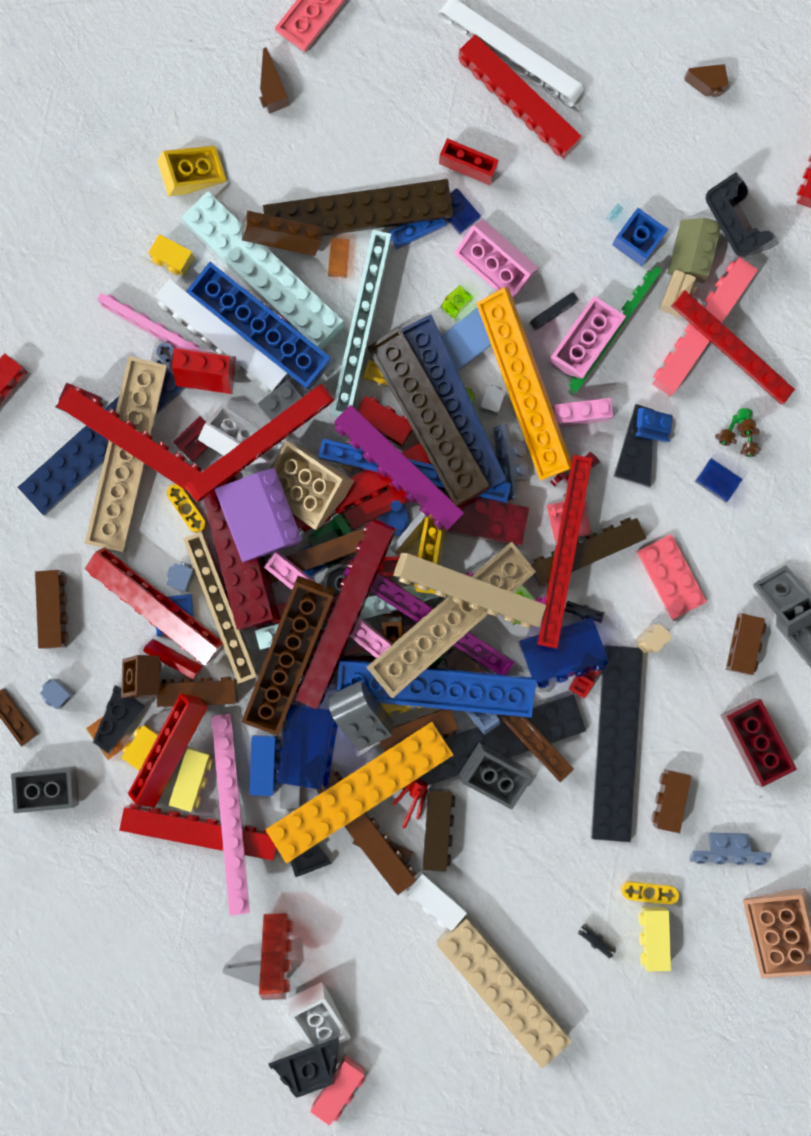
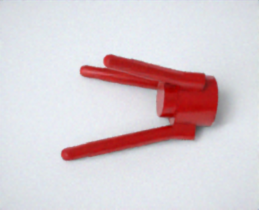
(418, 790)

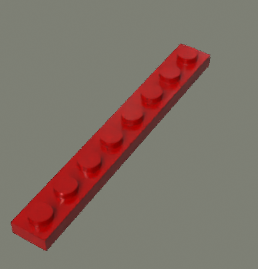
(732, 347)

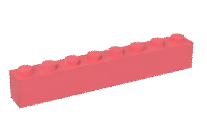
(693, 343)

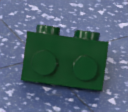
(336, 528)

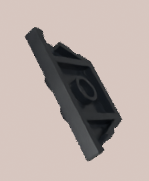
(309, 1068)

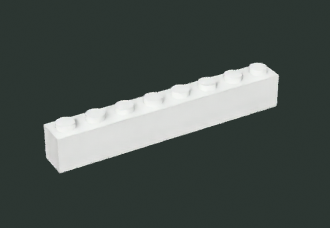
(219, 335)

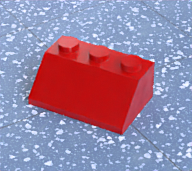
(204, 370)

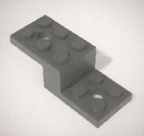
(790, 607)

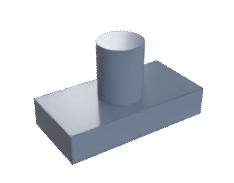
(484, 721)

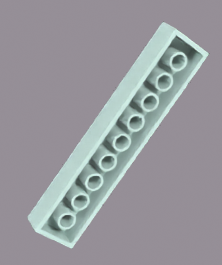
(262, 271)

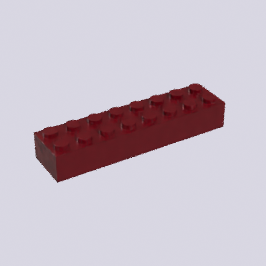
(245, 582)

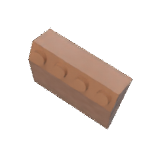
(781, 932)

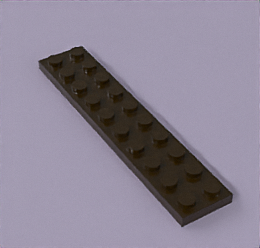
(370, 208)
(428, 417)

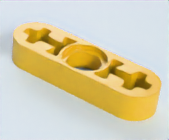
(174, 500)
(635, 896)

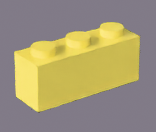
(191, 779)
(655, 939)

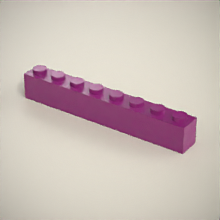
(398, 469)

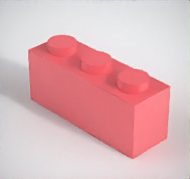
(332, 1098)

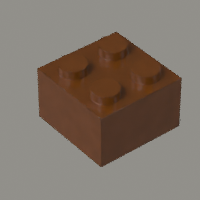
(141, 676)

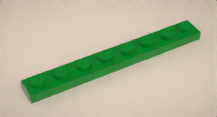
(628, 309)

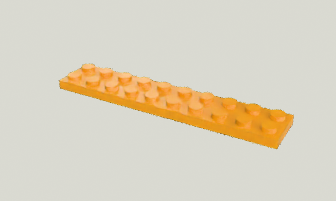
(524, 384)
(359, 792)

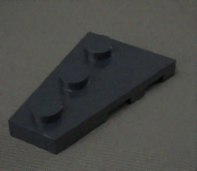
(117, 720)
(309, 861)

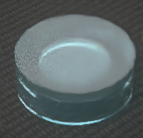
(614, 212)

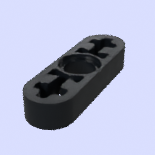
(554, 311)

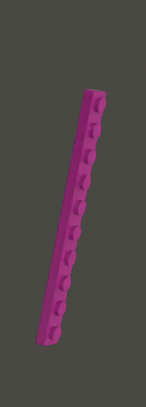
(417, 609)

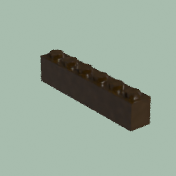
(594, 548)

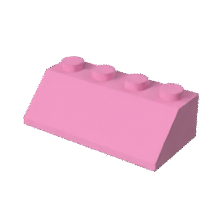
(495, 258)
(586, 338)

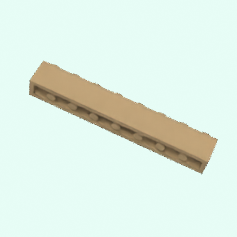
(468, 589)
(220, 607)

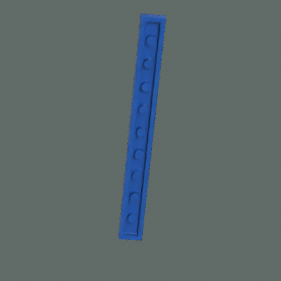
(347, 455)

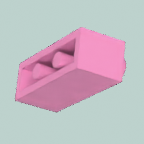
(583, 412)

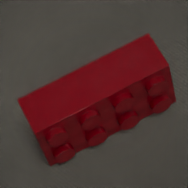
(492, 521)
(758, 742)

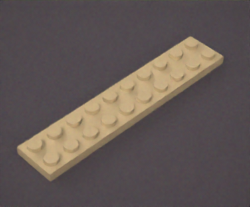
(121, 470)
(445, 625)

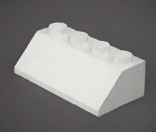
(228, 430)

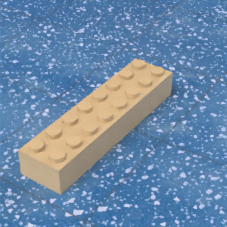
(504, 991)

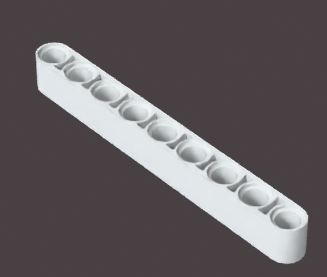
(512, 52)

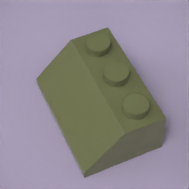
(695, 248)

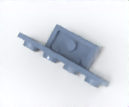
(512, 458)
(730, 849)

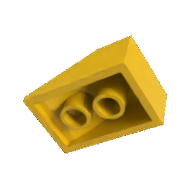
(190, 169)

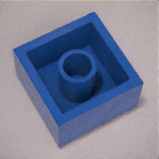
(639, 236)

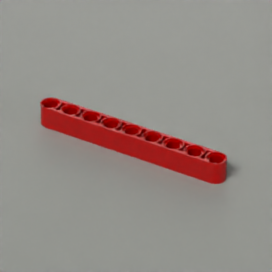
(259, 443)

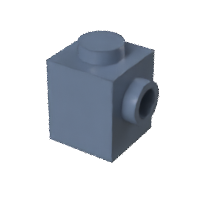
(180, 576)
(56, 693)

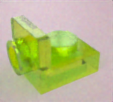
(456, 301)

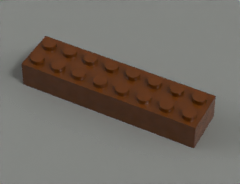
(288, 655)

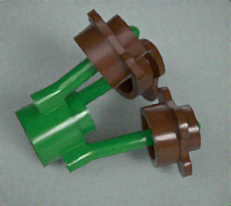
(747, 428)

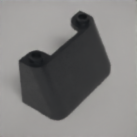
(724, 203)

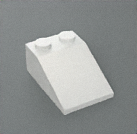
(317, 1016)

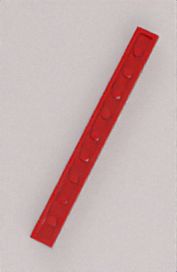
(564, 551)

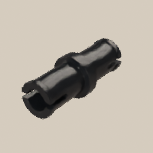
(584, 611)
(597, 941)

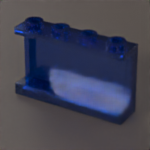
(577, 652)
(307, 748)

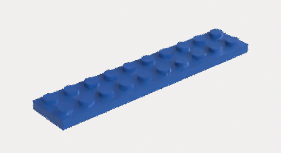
(450, 690)

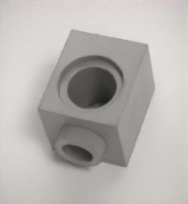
(492, 400)

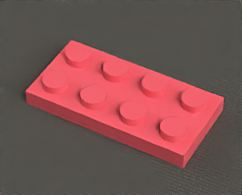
(307, 20)
(671, 576)

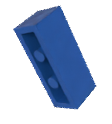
(264, 765)

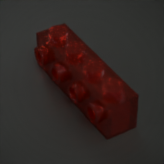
(274, 956)

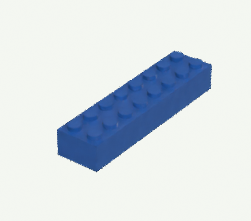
(259, 326)

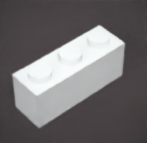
(436, 901)

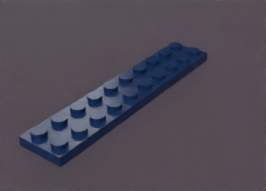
(436, 361)
(78, 459)

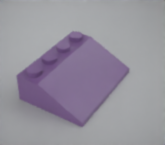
(258, 515)

